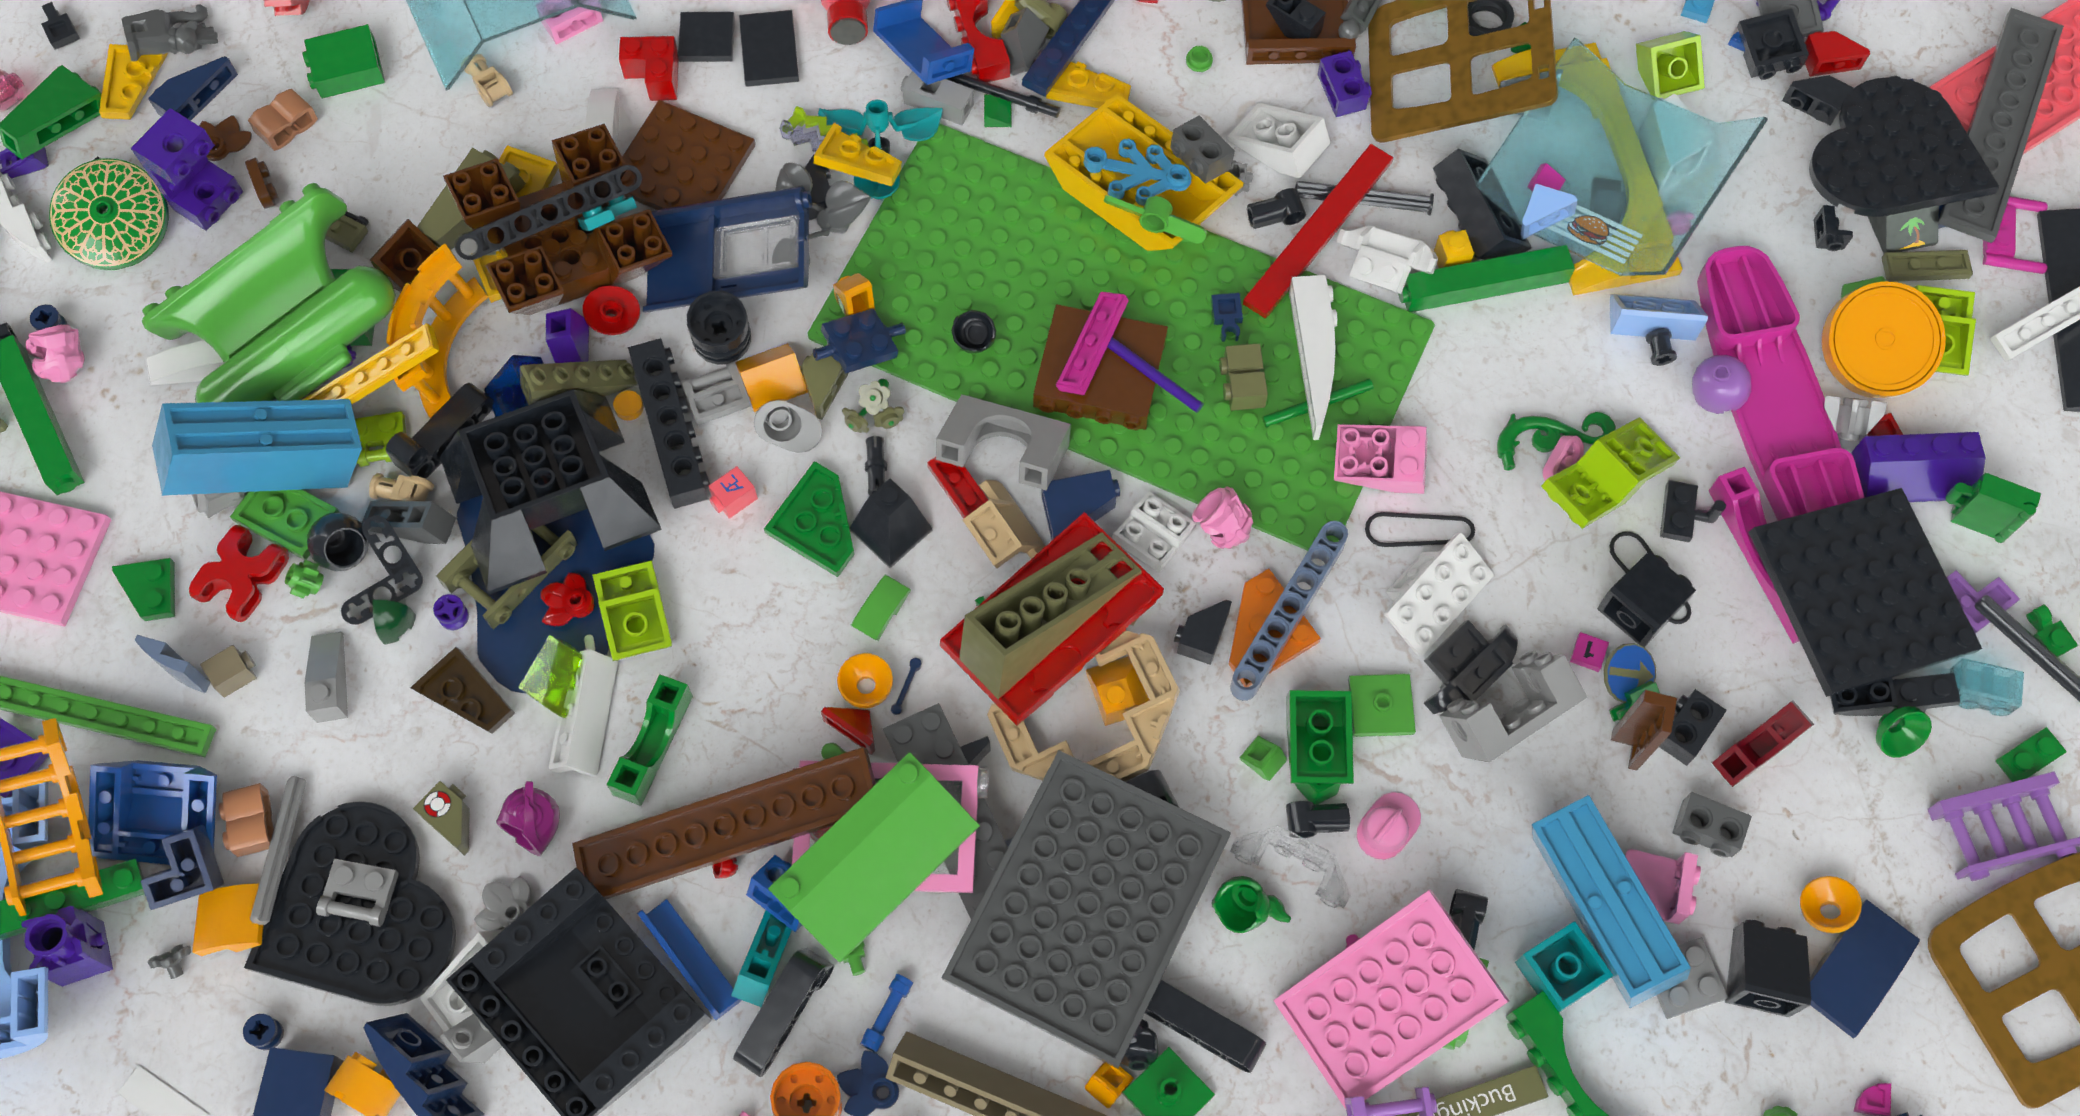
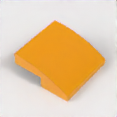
(225, 920)

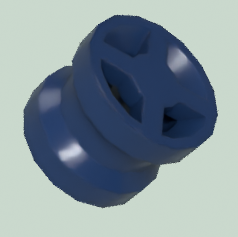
(42, 314)
(268, 1037)

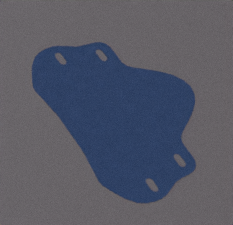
(515, 644)

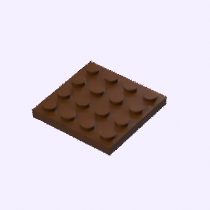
(683, 158)

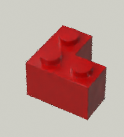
(654, 60)

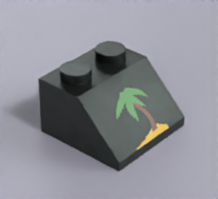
(1907, 229)

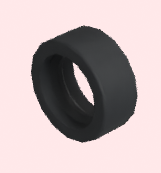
(1499, 7)

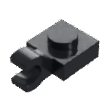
(58, 27)

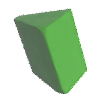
(1264, 758)

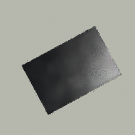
(768, 48)

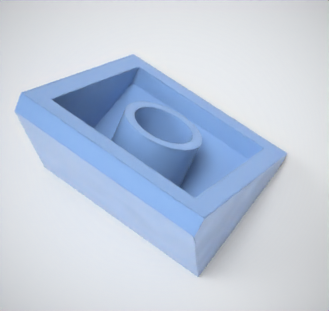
(1546, 209)

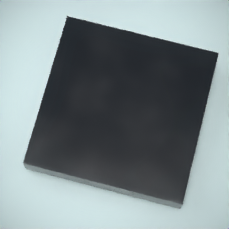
(706, 37)

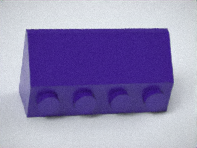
(1919, 463)

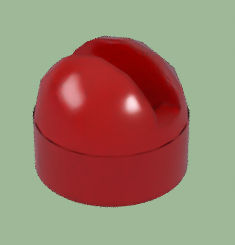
(725, 869)

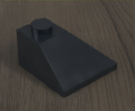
(890, 523)

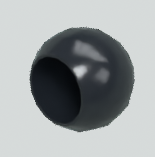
(337, 542)

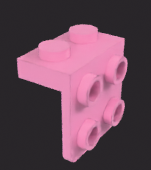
(1667, 882)

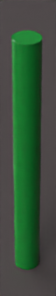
(1302, 408)

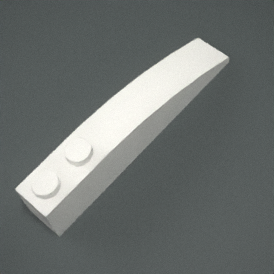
(1316, 342)

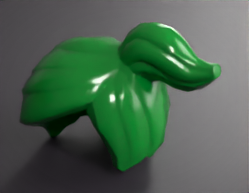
(1245, 905)

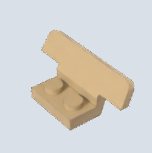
(1002, 526)

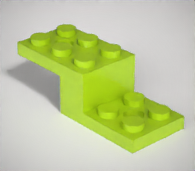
(1610, 472)

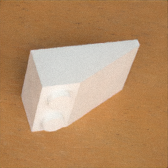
(1281, 138)
(441, 998)

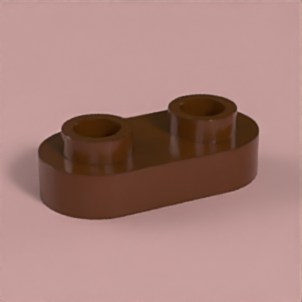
(265, 191)

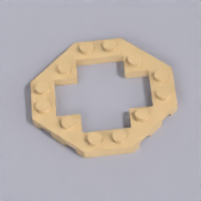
(1145, 721)

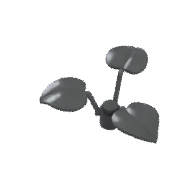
(843, 200)

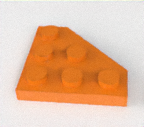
(1256, 604)

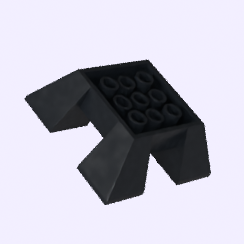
(540, 469)

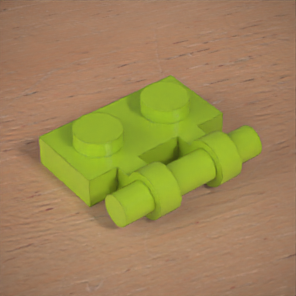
(376, 432)

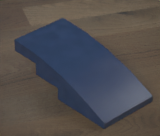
(1861, 969)
(419, 1067)

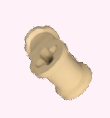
(487, 80)
(403, 489)

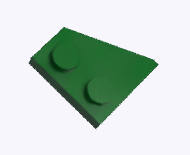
(149, 587)

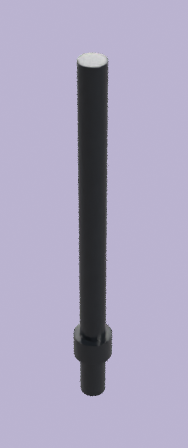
(1031, 103)

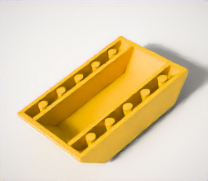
(1106, 129)

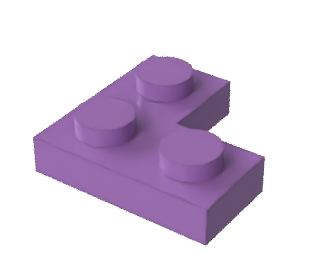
(1968, 597)

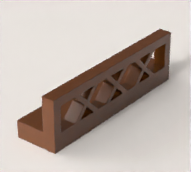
(1645, 726)

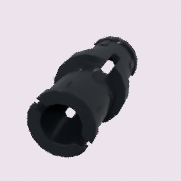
(875, 463)

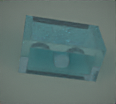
(1988, 687)

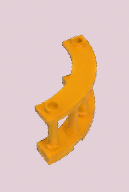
(408, 313)
(69, 806)

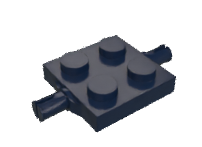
(859, 341)

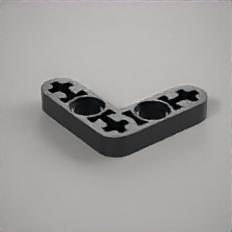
(394, 570)

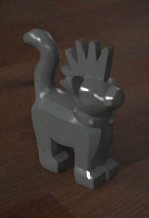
(154, 32)

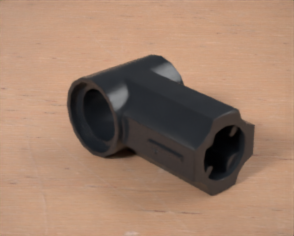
(1284, 208)
(1309, 819)
(1468, 913)

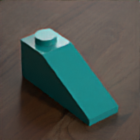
(762, 960)

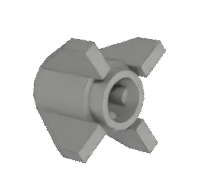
(1853, 416)

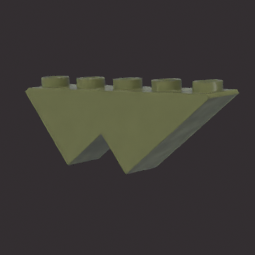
(594, 377)

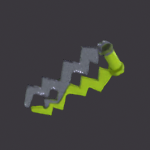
(797, 137)

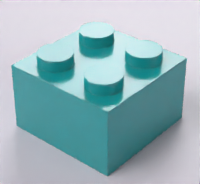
(1564, 967)

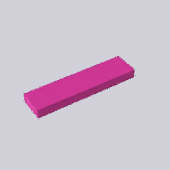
(1092, 343)

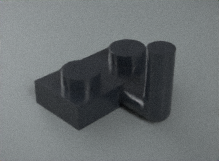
(1681, 511)

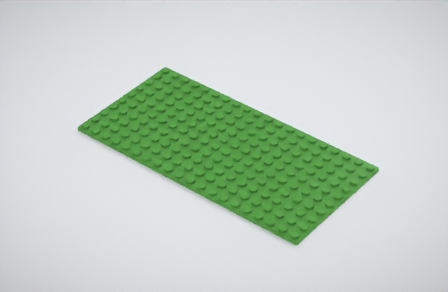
(1008, 241)

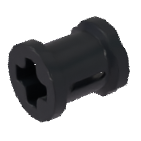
(1661, 347)

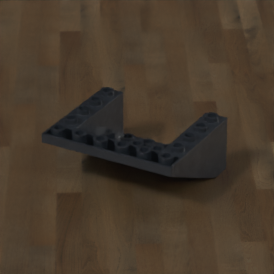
(578, 999)

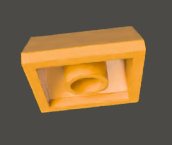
(771, 376)

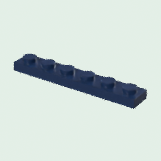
(1065, 45)

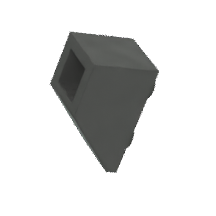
(1023, 38)

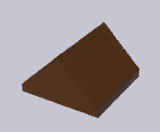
(403, 254)

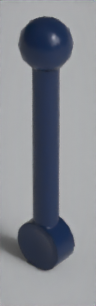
(915, 665)

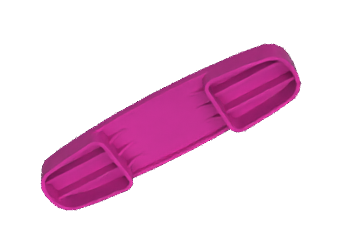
(1785, 413)

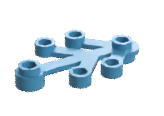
(1170, 177)

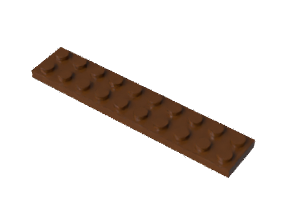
(725, 825)

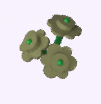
(873, 399)

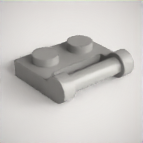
(719, 399)
(360, 882)

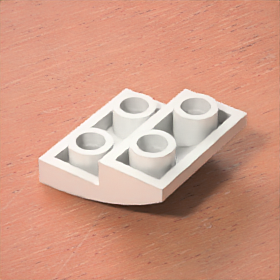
(1153, 531)

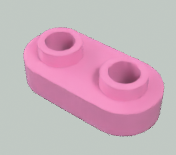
(1566, 453)

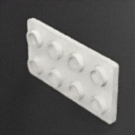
(1436, 592)

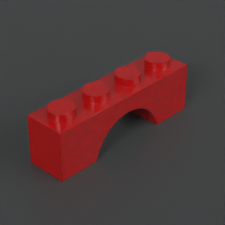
(990, 55)

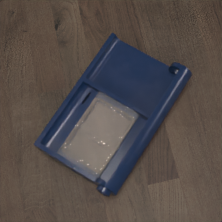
(732, 246)

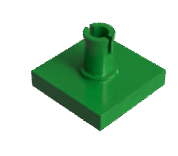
(1168, 1089)

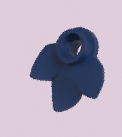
(864, 1083)

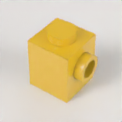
(1453, 249)

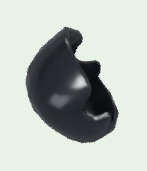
(973, 331)

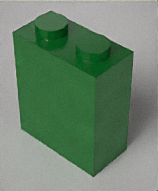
(343, 61)

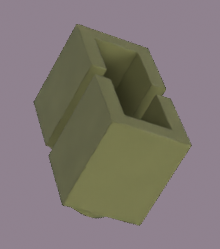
(1245, 382)

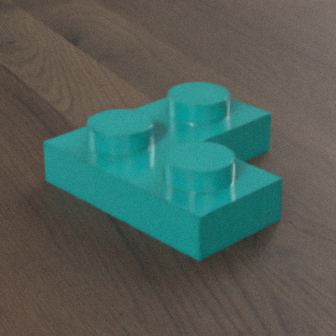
(599, 216)

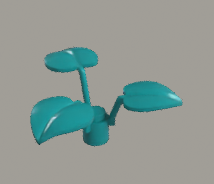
(915, 124)

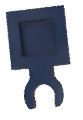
(1227, 312)

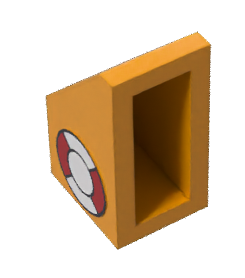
(854, 294)

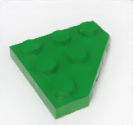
(815, 521)

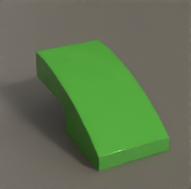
(880, 607)

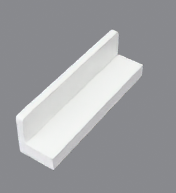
(582, 732)

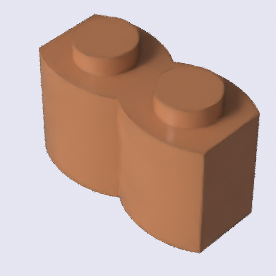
(282, 119)
(247, 820)

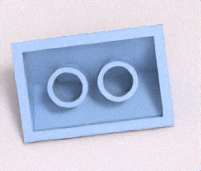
(1643, 314)

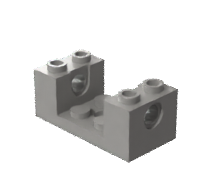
(1549, 690)

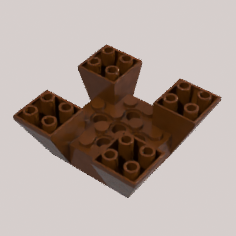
(561, 259)

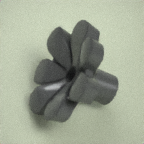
(171, 960)

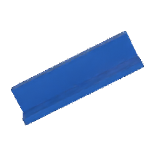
(690, 959)

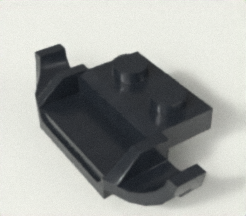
(1469, 664)

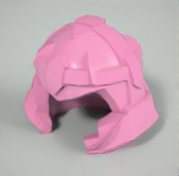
(58, 352)
(1224, 517)

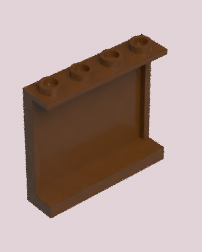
(1268, 45)
(1117, 389)

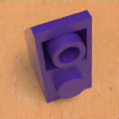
(567, 336)

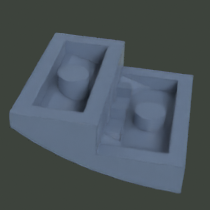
(173, 663)

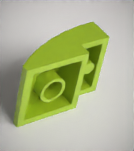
(1959, 326)
(632, 610)

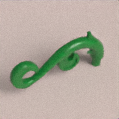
(1553, 429)

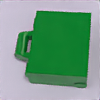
(1992, 506)

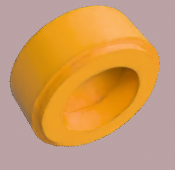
(628, 405)

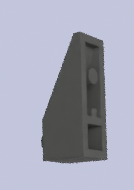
(413, 520)

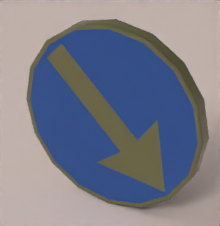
(1627, 669)

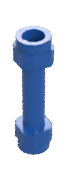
(873, 1037)

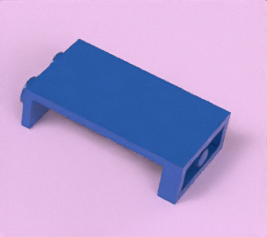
(918, 44)

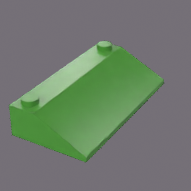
(874, 857)

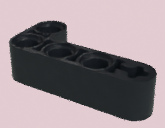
(422, 452)
(781, 1010)

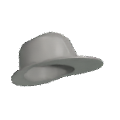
(788, 426)

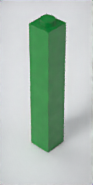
(1487, 278)
(37, 418)

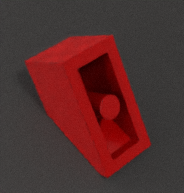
(1833, 53)

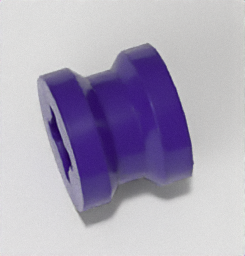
(445, 607)

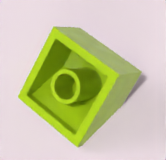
(1671, 64)

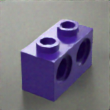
(1341, 85)

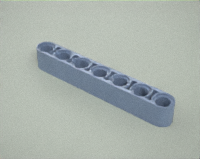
(1283, 621)

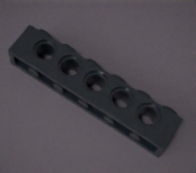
(681, 488)

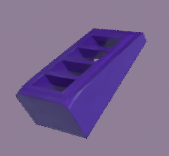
(19, 167)

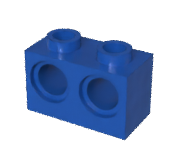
(759, 891)

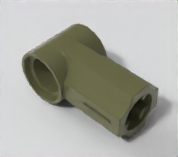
(1050, 13)

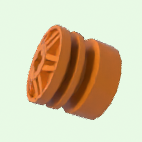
(803, 1083)

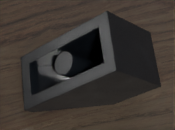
(1202, 632)

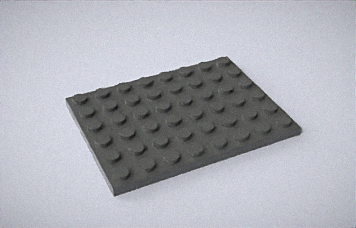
(1087, 908)

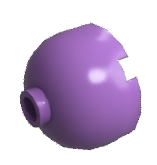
(1721, 384)

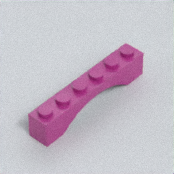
(1741, 515)

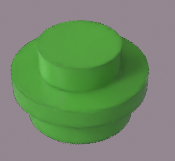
(1199, 59)

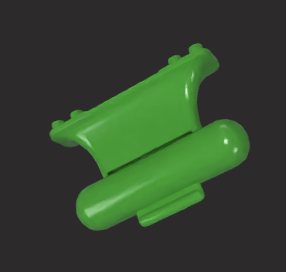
(276, 308)

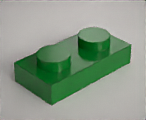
(2031, 755)

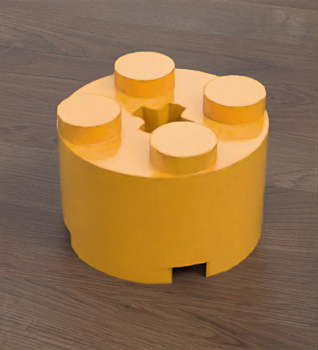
(362, 1087)

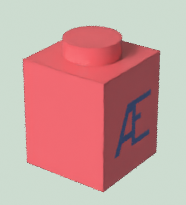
(732, 493)

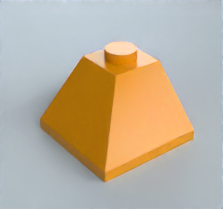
(1116, 689)

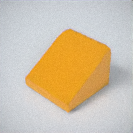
(1108, 1084)

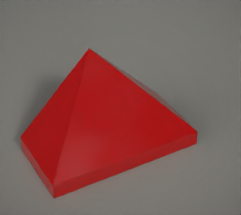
(853, 724)

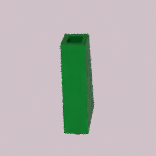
(50, 112)

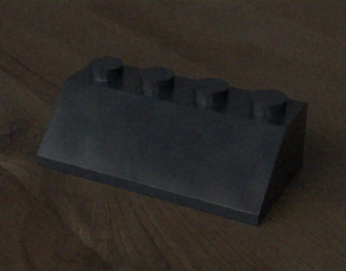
(1487, 226)

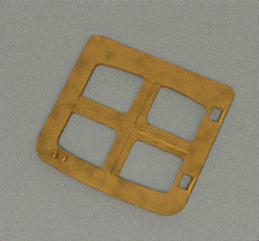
(1458, 52)
(2057, 970)

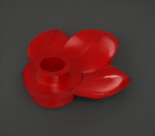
(564, 600)

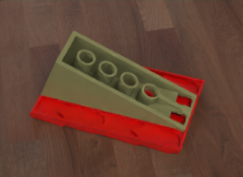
(1051, 618)

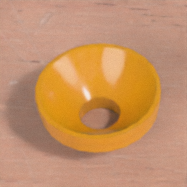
(865, 667)
(1834, 892)

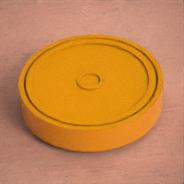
(1883, 340)

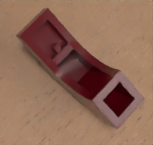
(1762, 744)

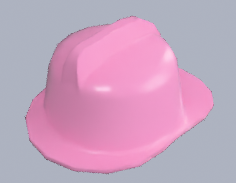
(1388, 825)

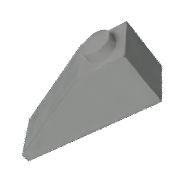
(326, 678)

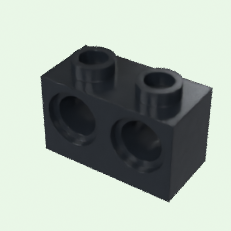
(1693, 729)

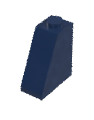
(1074, 495)

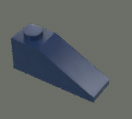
(193, 89)

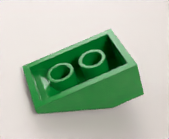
(1320, 737)

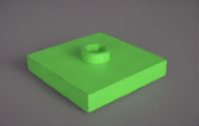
(1382, 705)

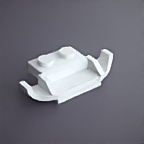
(1386, 256)

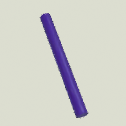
(1155, 375)

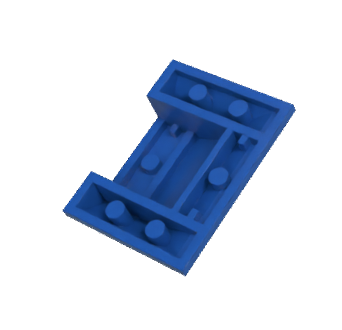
(145, 802)

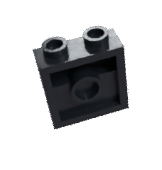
(1772, 44)

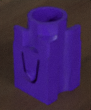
(65, 944)

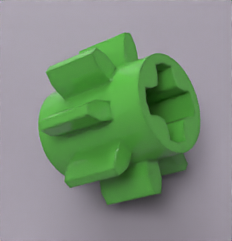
(304, 579)

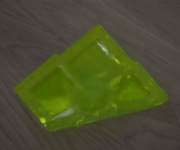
(552, 675)

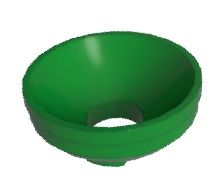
(1906, 735)

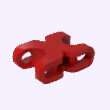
(239, 573)

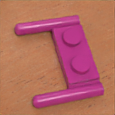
(2002, 250)

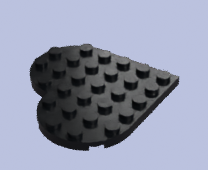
(1898, 152)
(346, 953)

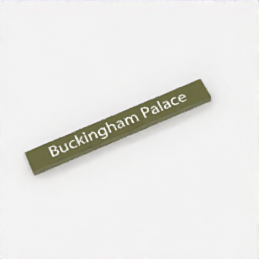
(1493, 1096)

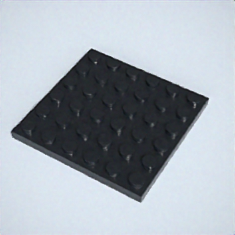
(1864, 591)

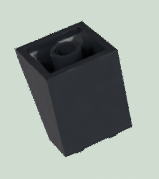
(1646, 598)
(1769, 969)

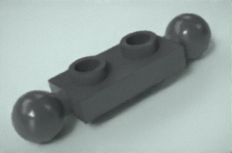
(1357, 17)

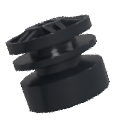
(712, 315)

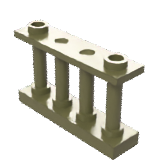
(458, 571)

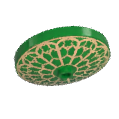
(129, 228)

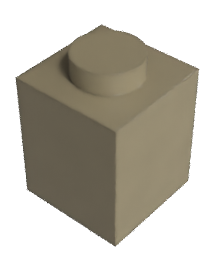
(229, 670)

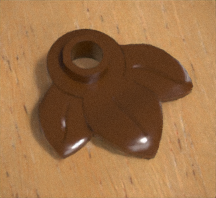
(225, 137)

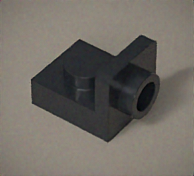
(1826, 230)

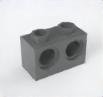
(1202, 149)
(1712, 817)

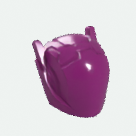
(530, 818)

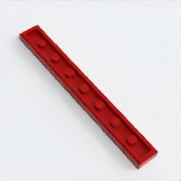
(1318, 230)

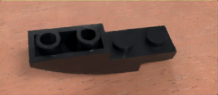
(1885, 695)

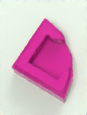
(1875, 1100)

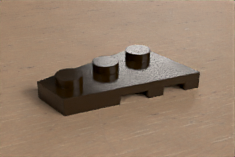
(465, 691)

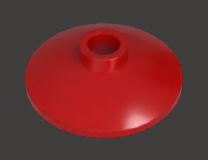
(614, 301)

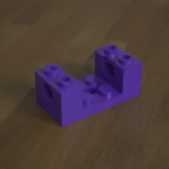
(178, 165)

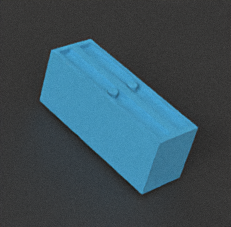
(255, 446)
(1610, 901)

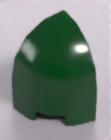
(391, 620)

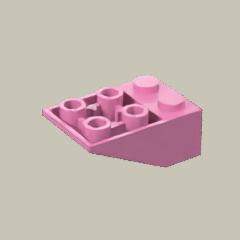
(1382, 457)

